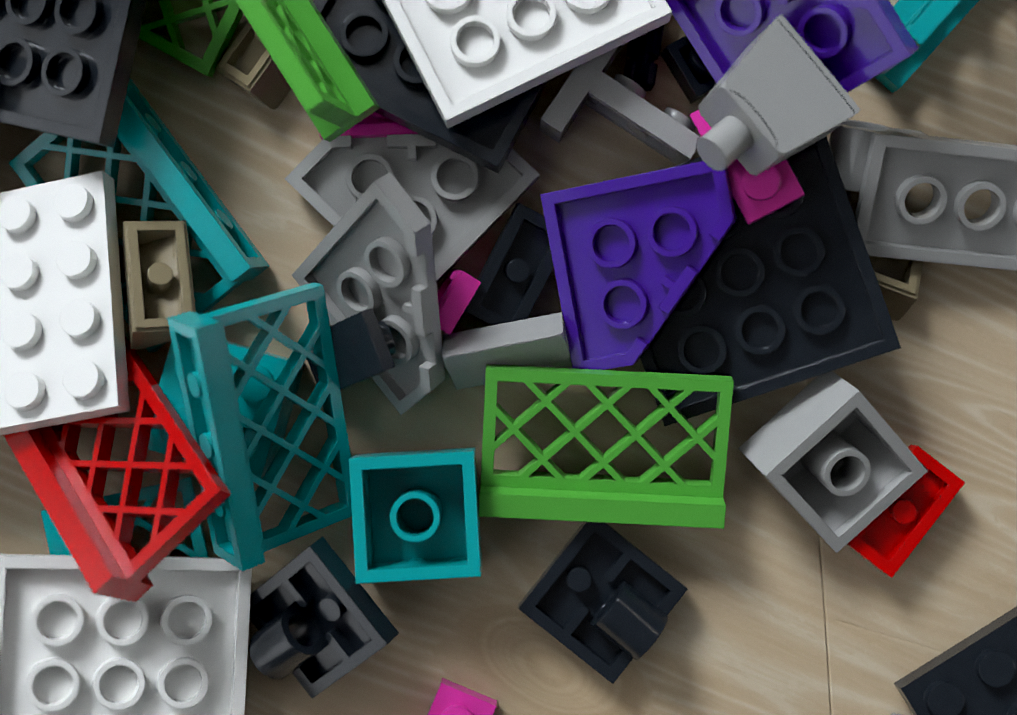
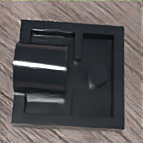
(603, 599)
(315, 621)

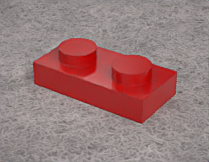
(906, 521)

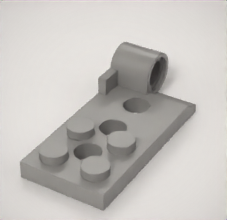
(891, 161)

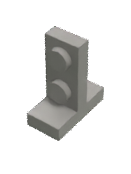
(623, 104)

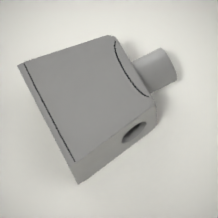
(771, 103)

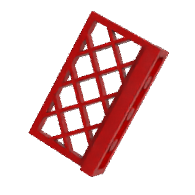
(76, 497)

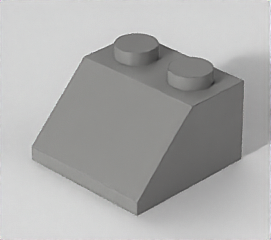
(833, 459)

